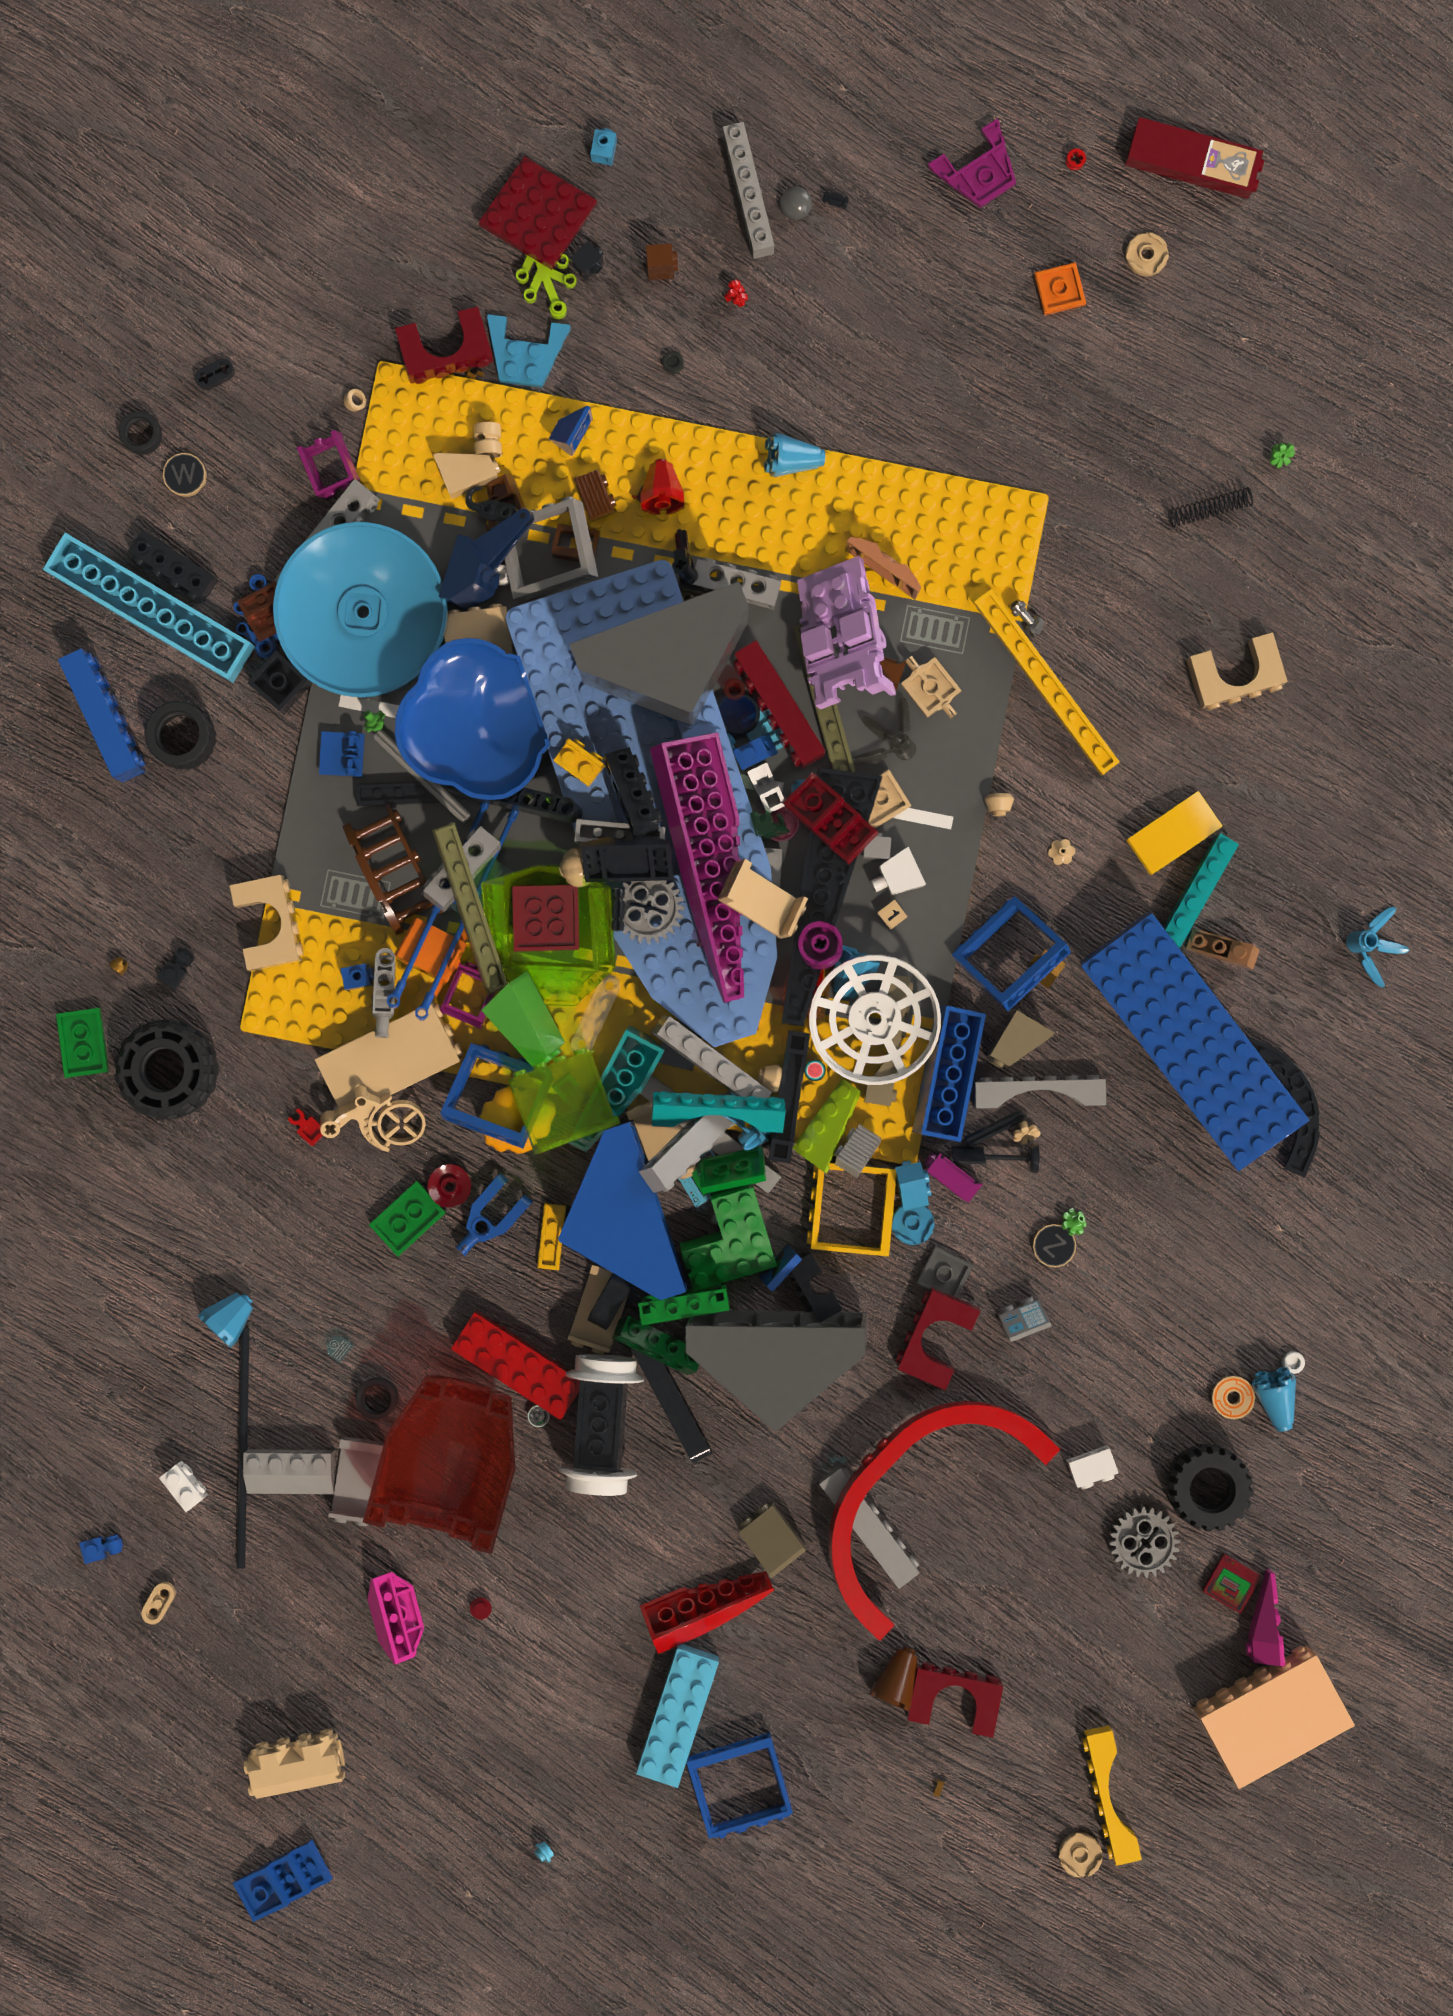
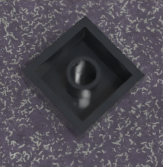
(279, 682)

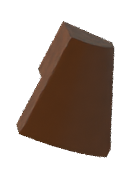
(504, 490)

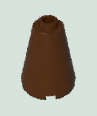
(897, 1679)

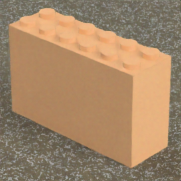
(1273, 1716)

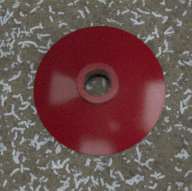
(449, 1174)

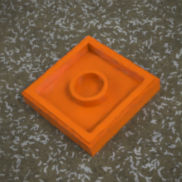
(1059, 288)

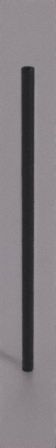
(243, 1447)

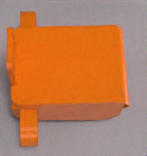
(432, 951)

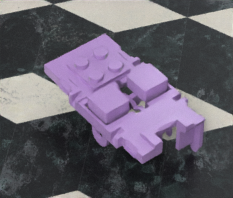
(841, 599)

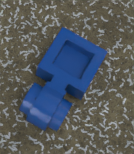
(96, 1549)

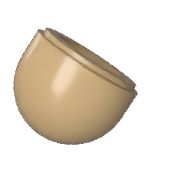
(349, 403)

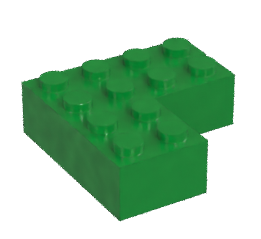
(739, 1246)

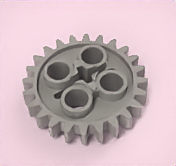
(643, 927)
(1158, 1554)

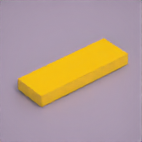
(550, 1246)

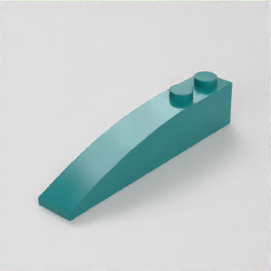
(626, 1075)

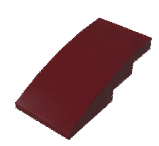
(830, 818)

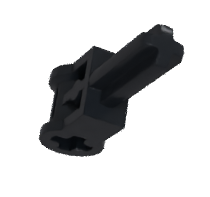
(683, 561)

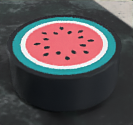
(814, 1070)

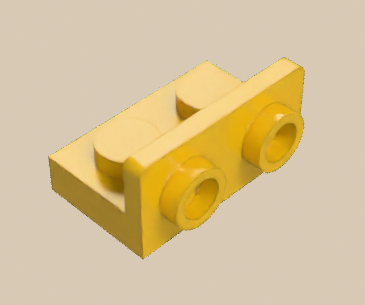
(579, 762)

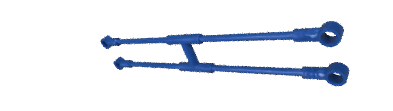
(430, 995)

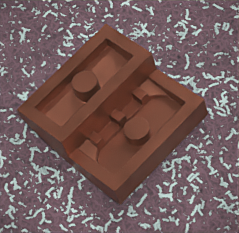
(259, 611)

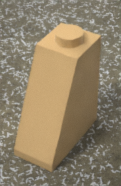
(465, 471)

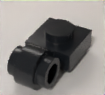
(172, 973)

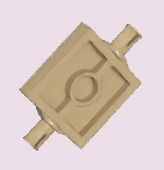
(931, 687)

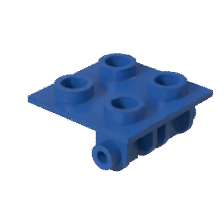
(341, 753)

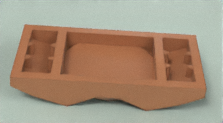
(884, 565)

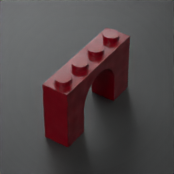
(424, 366)
(936, 1307)
(932, 1680)

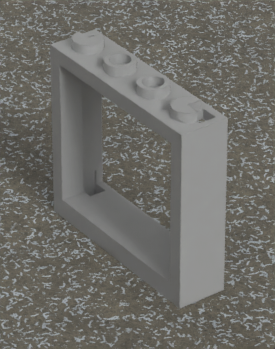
(584, 573)

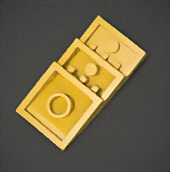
(1174, 833)

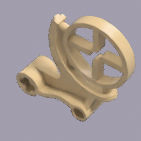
(363, 1110)

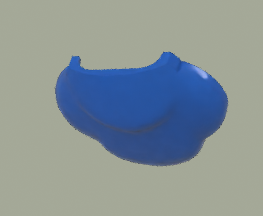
(472, 721)

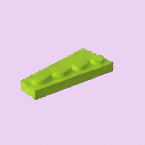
(823, 1133)

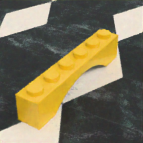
(1102, 1751)

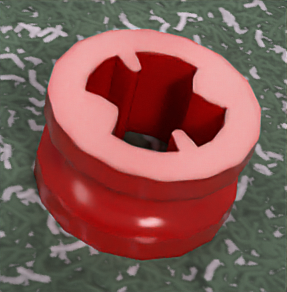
(1072, 164)

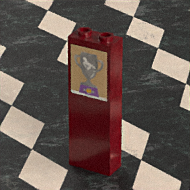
(1195, 158)

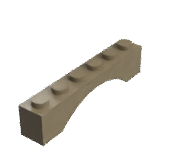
(885, 1093)

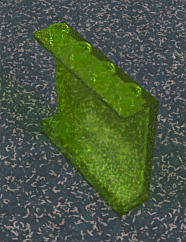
(562, 1101)

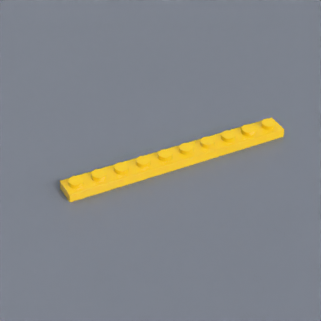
(1046, 682)

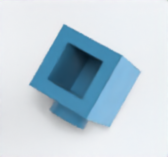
(603, 146)

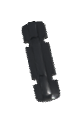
(618, 906)

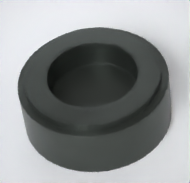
(673, 362)

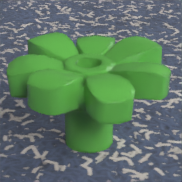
(1281, 454)
(1074, 1222)

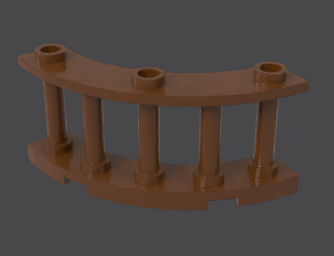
(373, 876)

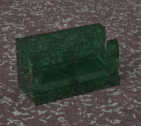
(765, 827)

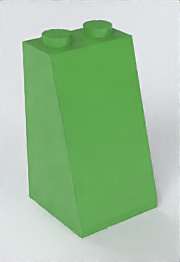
(525, 1020)

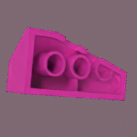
(1264, 1639)

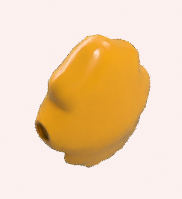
(504, 1112)

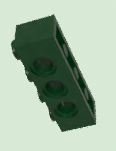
(654, 1344)

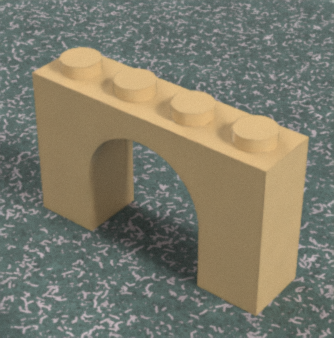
(1213, 690)
(285, 946)

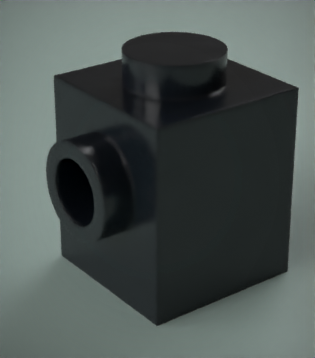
(587, 260)

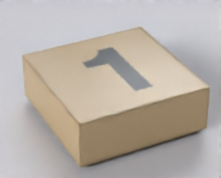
(892, 914)

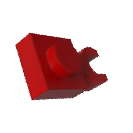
(309, 1129)

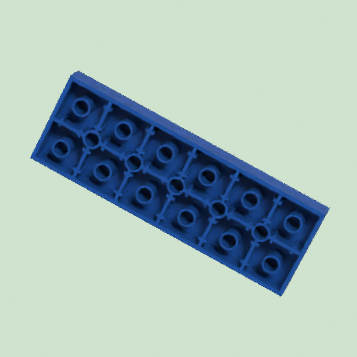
(1194, 1041)

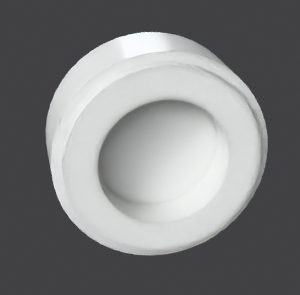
(1293, 1361)

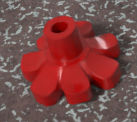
(736, 293)

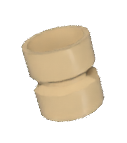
(487, 439)

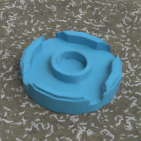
(913, 1225)

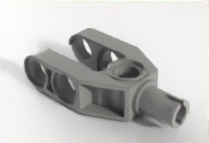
(380, 1009)

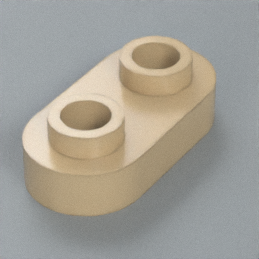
(159, 1602)

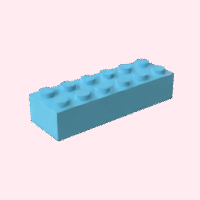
(677, 1715)

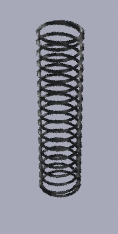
(1210, 507)

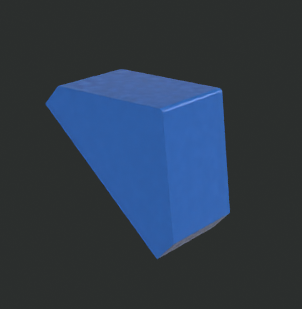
(621, 1219)

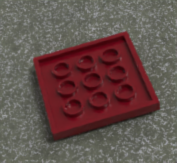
(538, 213)

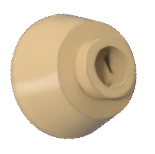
(999, 803)
(771, 1077)

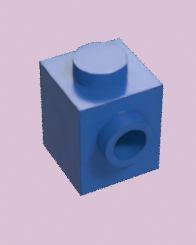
(357, 976)

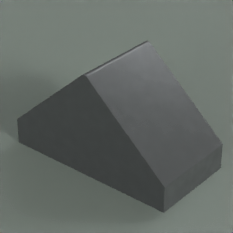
(667, 656)
(776, 1357)

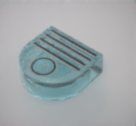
(339, 1347)

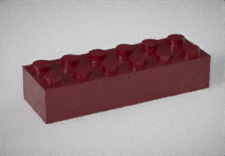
(779, 705)

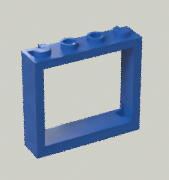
(1029, 978)
(474, 1123)
(726, 1752)

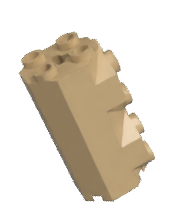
(295, 1765)

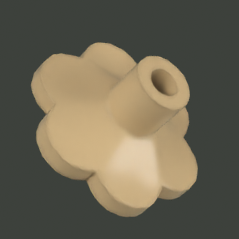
(1057, 855)

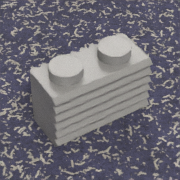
(857, 1151)

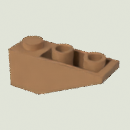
(1223, 949)

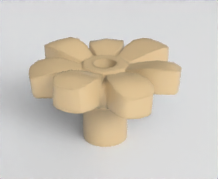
(1026, 1133)

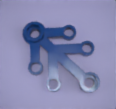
(248, 633)

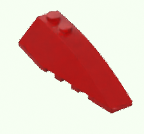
(695, 1611)

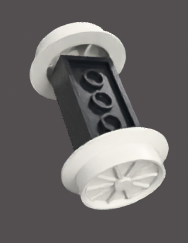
(600, 1425)

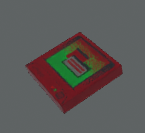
(1231, 1583)

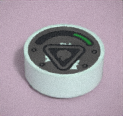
(538, 1417)

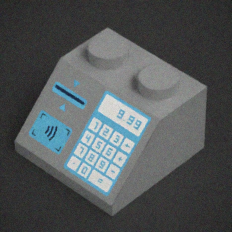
(1023, 1319)

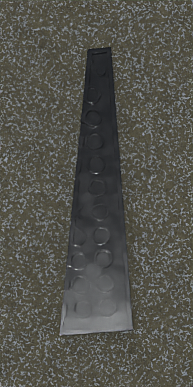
(825, 886)

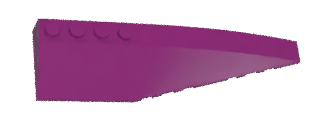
(706, 845)

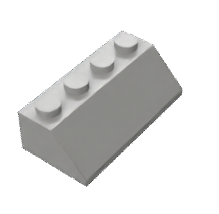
(289, 1471)

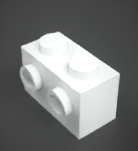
(1092, 1467)
(184, 1486)

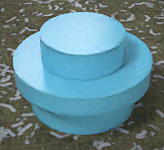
(543, 1852)

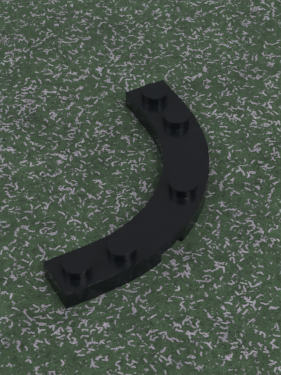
(1302, 1092)

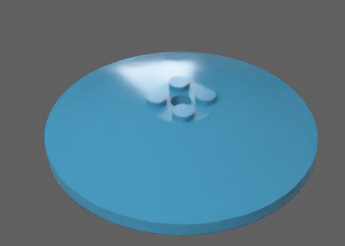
(321, 599)

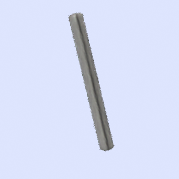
(434, 788)

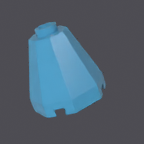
(860, 969)
(228, 1317)

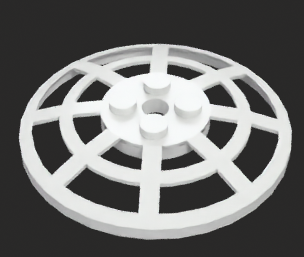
(872, 1033)

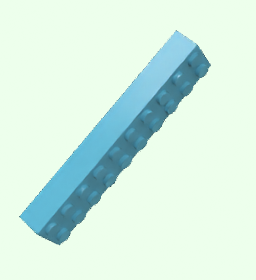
(149, 607)

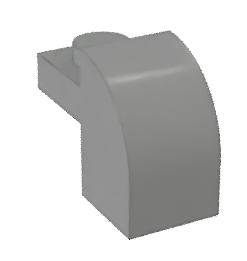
(765, 786)

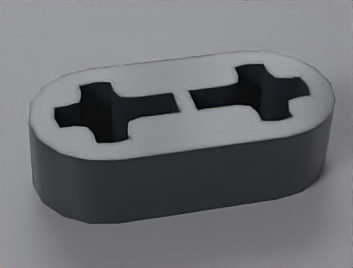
(216, 379)

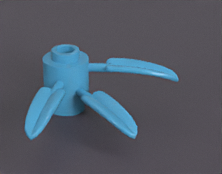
(1367, 940)
(750, 1136)

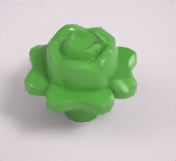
(374, 721)

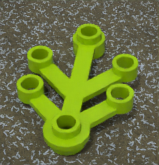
(545, 275)

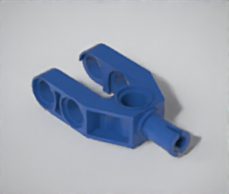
(475, 1216)

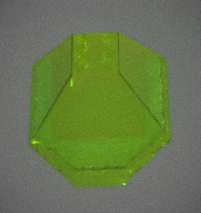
(559, 975)

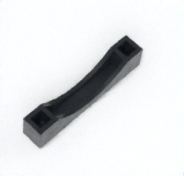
(790, 1090)

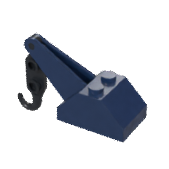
(474, 563)

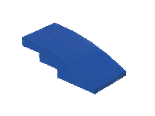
(282, 1880)

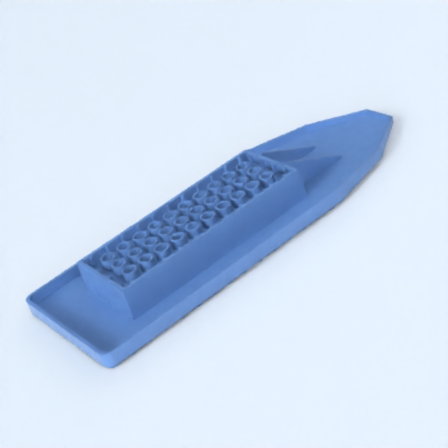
(541, 631)

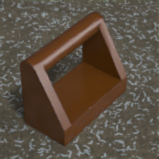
(567, 553)

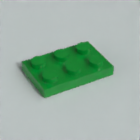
(82, 1042)
(732, 1170)
(407, 1218)

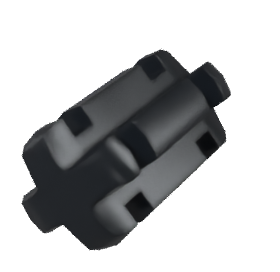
(835, 199)

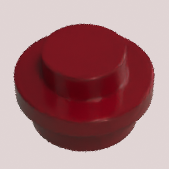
(480, 1608)

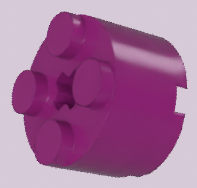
(817, 957)

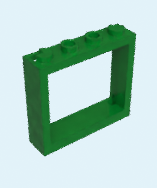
(684, 1305)

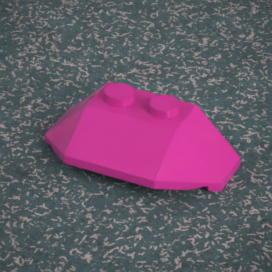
(395, 1616)

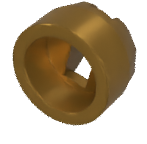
(119, 965)

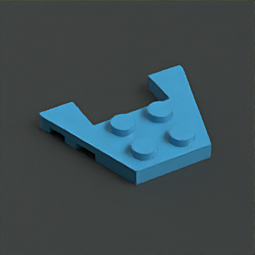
(525, 361)

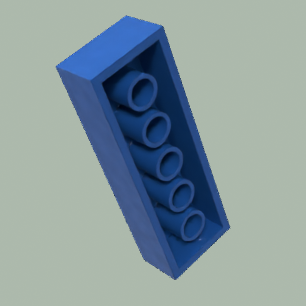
(102, 715)
(949, 1075)

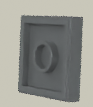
(944, 1272)

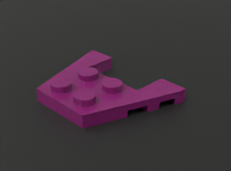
(985, 176)

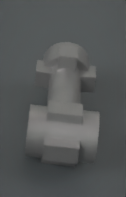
(1034, 624)

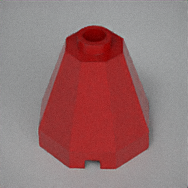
(661, 489)

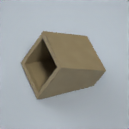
(1017, 1039)
(771, 1539)

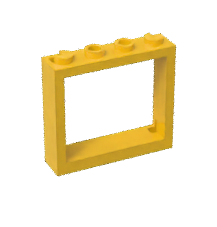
(814, 1214)

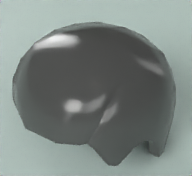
(796, 203)

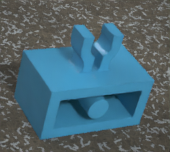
(913, 1185)

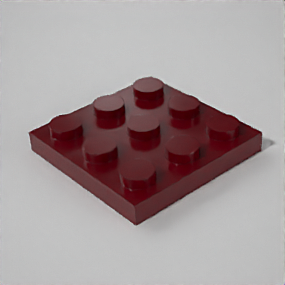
(545, 917)

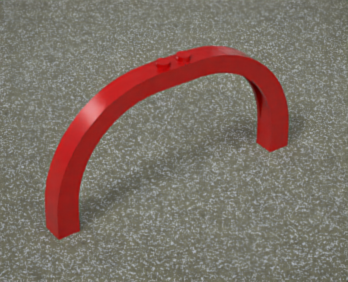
(878, 1463)

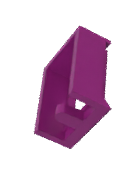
(321, 445)
(471, 970)
(952, 1176)

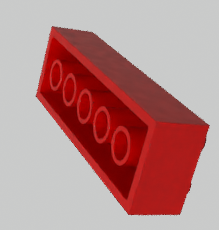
(517, 1364)

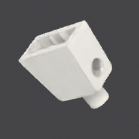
(899, 874)

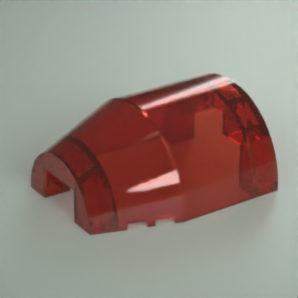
(447, 1462)

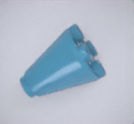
(791, 456)
(1277, 1396)

